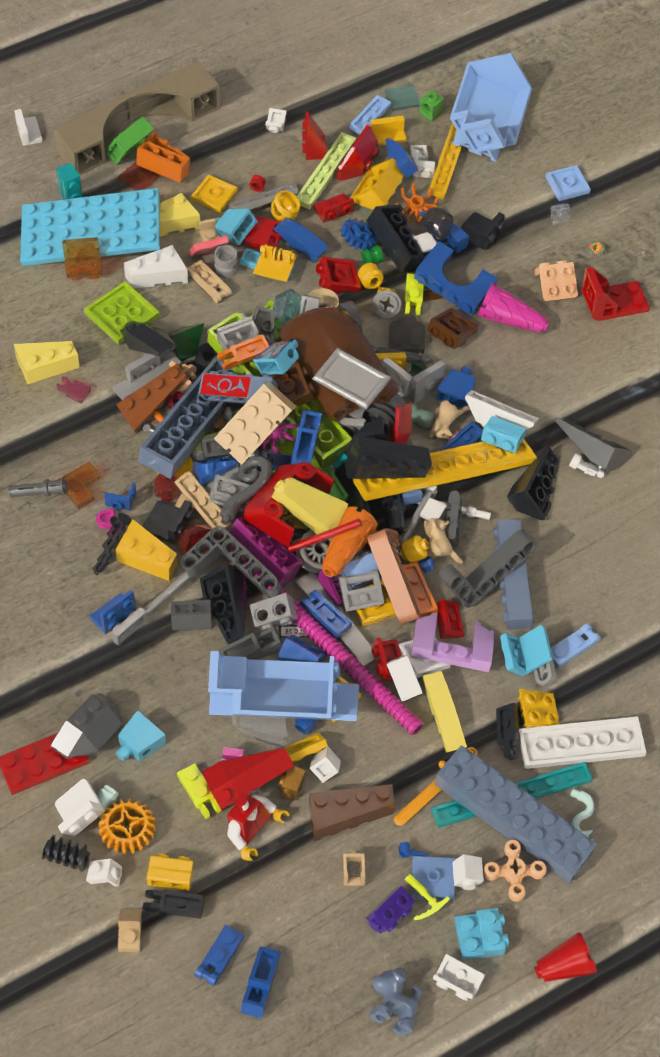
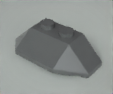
(88, 727)

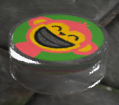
(596, 249)

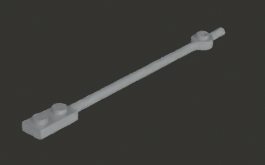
(138, 617)

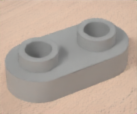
(545, 674)

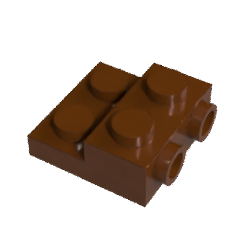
(451, 328)
(295, 384)

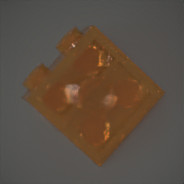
(82, 258)

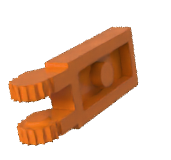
(243, 352)

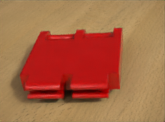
(263, 233)

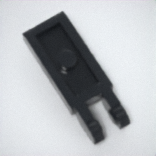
(175, 903)

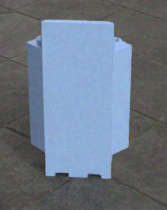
(490, 105)
(280, 689)

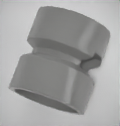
(225, 261)

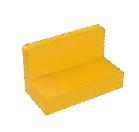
(389, 128)

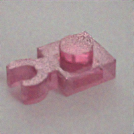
(76, 391)

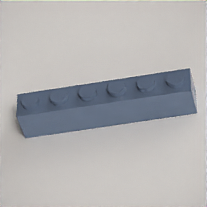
(515, 585)

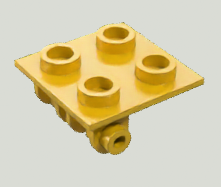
(275, 263)
(538, 708)

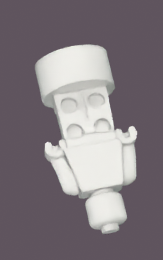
(589, 468)

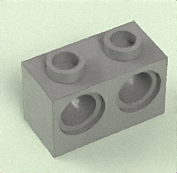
(273, 607)

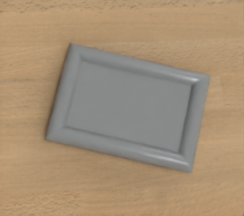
(351, 378)

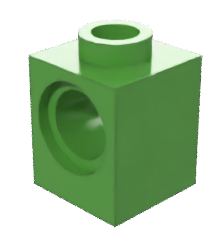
(431, 105)

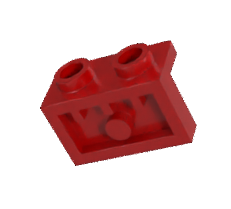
(334, 207)

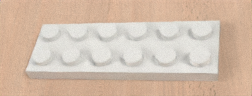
(581, 742)

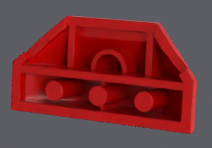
(360, 155)

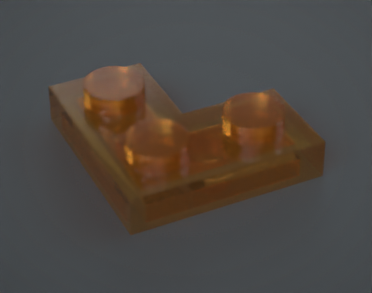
(77, 484)

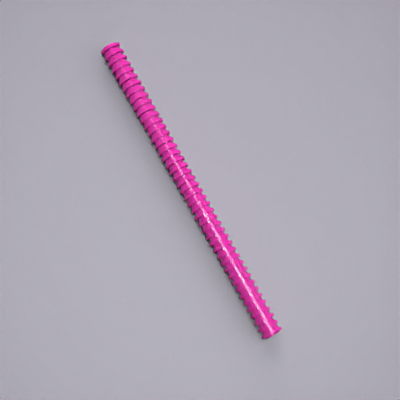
(354, 668)

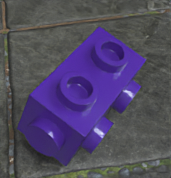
(393, 907)

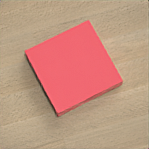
(207, 246)

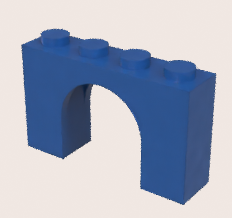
(465, 297)

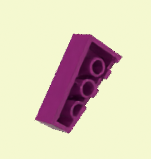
(267, 550)

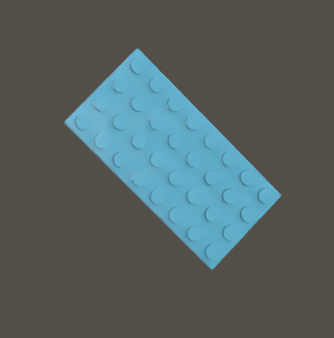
(120, 221)

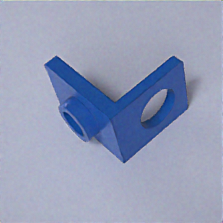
(119, 501)

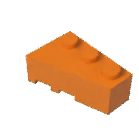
(162, 158)

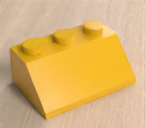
(378, 185)

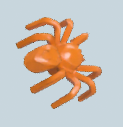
(417, 204)

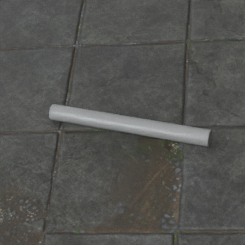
(415, 519)

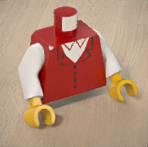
(248, 818)

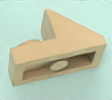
(129, 930)

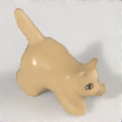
(445, 416)
(439, 543)

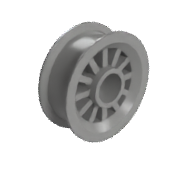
(309, 564)

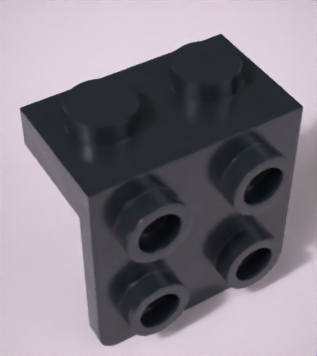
(483, 230)
(168, 520)

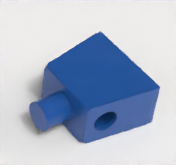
(456, 387)

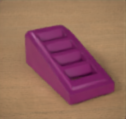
(332, 587)

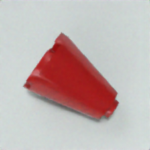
(566, 961)

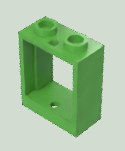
(129, 140)

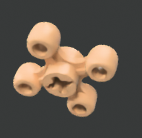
(519, 866)

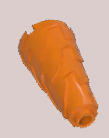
(347, 545)

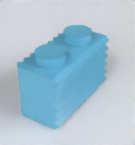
(503, 434)

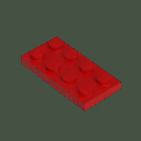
(36, 765)

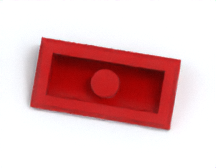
(449, 620)

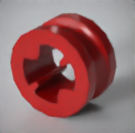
(257, 183)

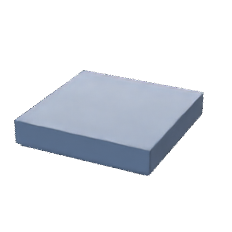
(568, 183)

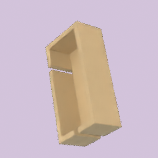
(255, 422)

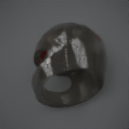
(437, 220)

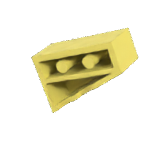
(177, 215)
(46, 359)

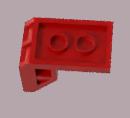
(612, 301)

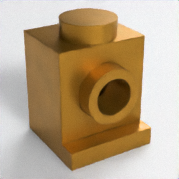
(292, 783)

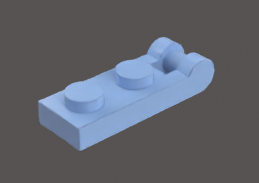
(574, 645)

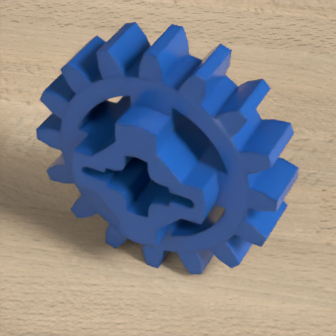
(358, 234)

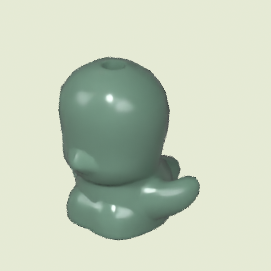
(422, 417)

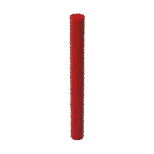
(325, 535)

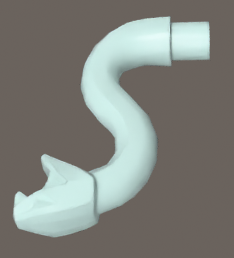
(588, 801)

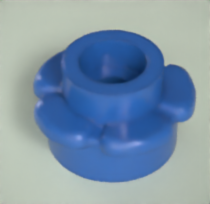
(427, 564)

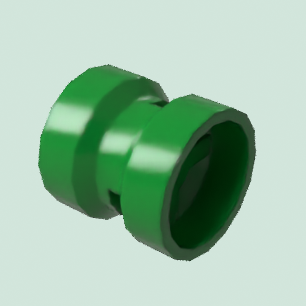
(372, 255)

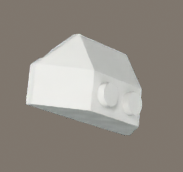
(483, 407)

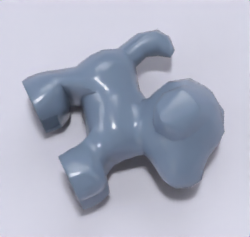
(390, 985)

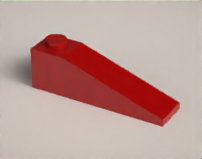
(244, 774)

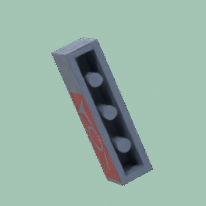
(231, 386)

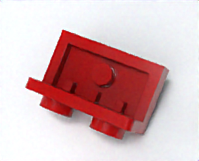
(385, 652)

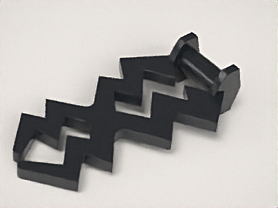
(117, 524)

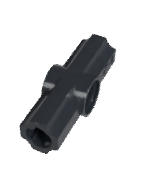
(394, 512)

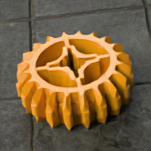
(144, 821)

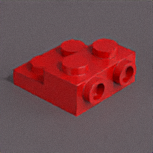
(338, 275)

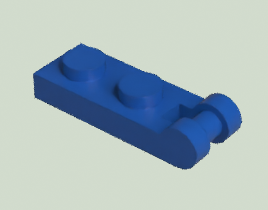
(326, 613)
(219, 955)

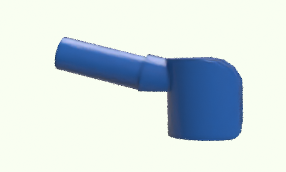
(405, 851)

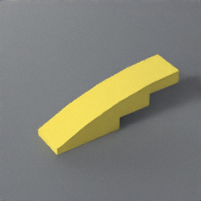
(444, 711)

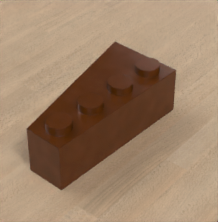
(348, 807)

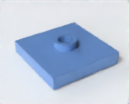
(435, 876)

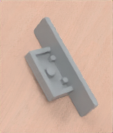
(142, 372)

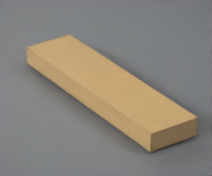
(199, 497)

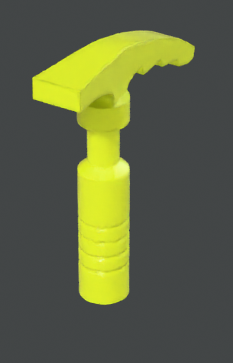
(422, 891)

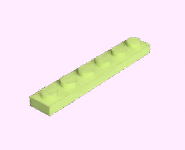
(325, 170)

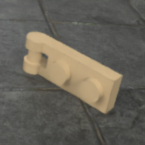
(209, 281)

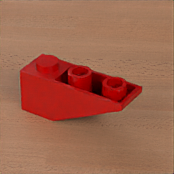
(314, 138)

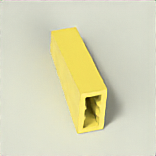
(310, 505)

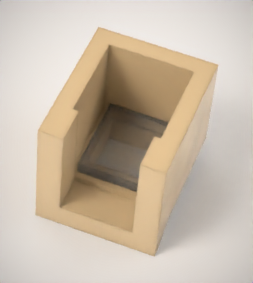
(353, 869)

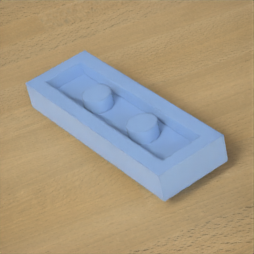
(373, 110)

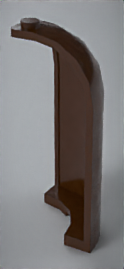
(318, 336)

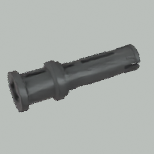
(47, 488)

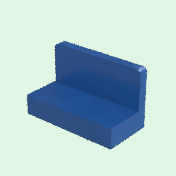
(299, 650)

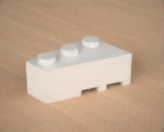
(156, 268)

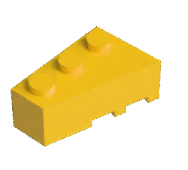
(146, 552)

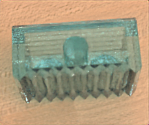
(285, 307)

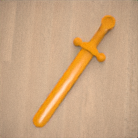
(422, 799)

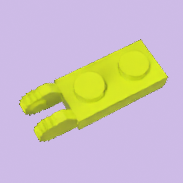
(413, 294)
(198, 789)

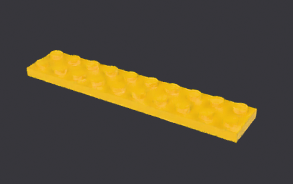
(450, 466)

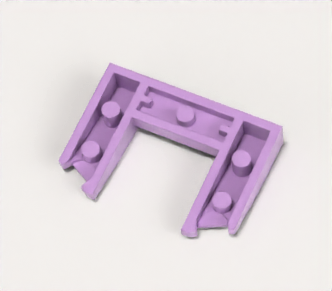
(476, 658)

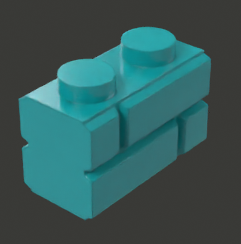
(69, 182)

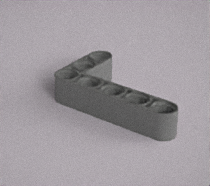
(237, 557)
(490, 572)

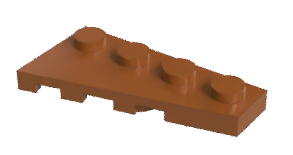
(146, 400)

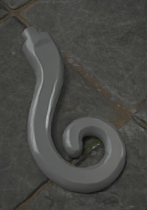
(233, 504)

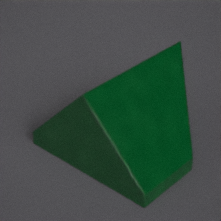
(186, 340)

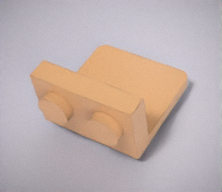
(557, 280)

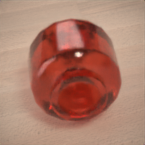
(165, 487)

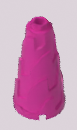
(506, 309)

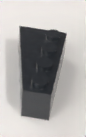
(395, 236)
(386, 459)

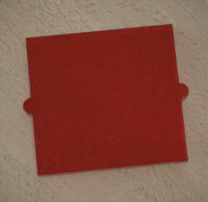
(138, 177)

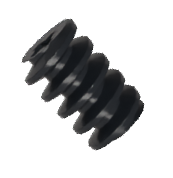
(66, 853)

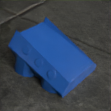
(207, 469)

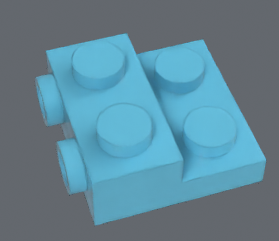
(481, 934)

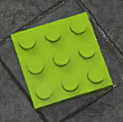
(118, 308)

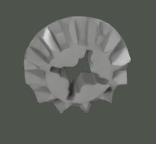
(391, 310)

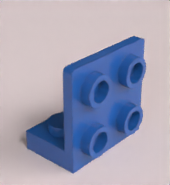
(114, 612)

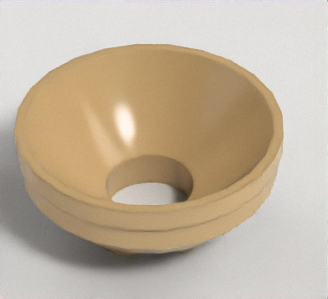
(327, 297)

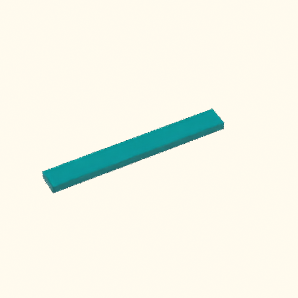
(536, 786)

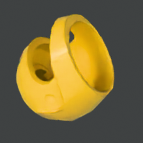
(285, 206)

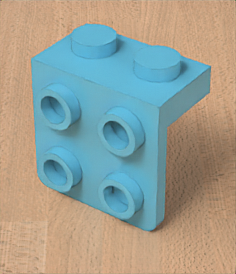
(527, 651)

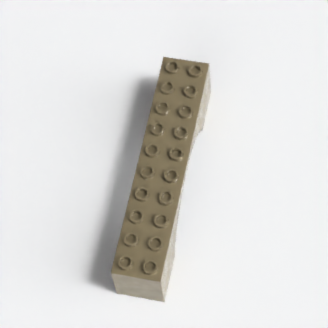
(183, 94)

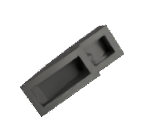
(254, 646)

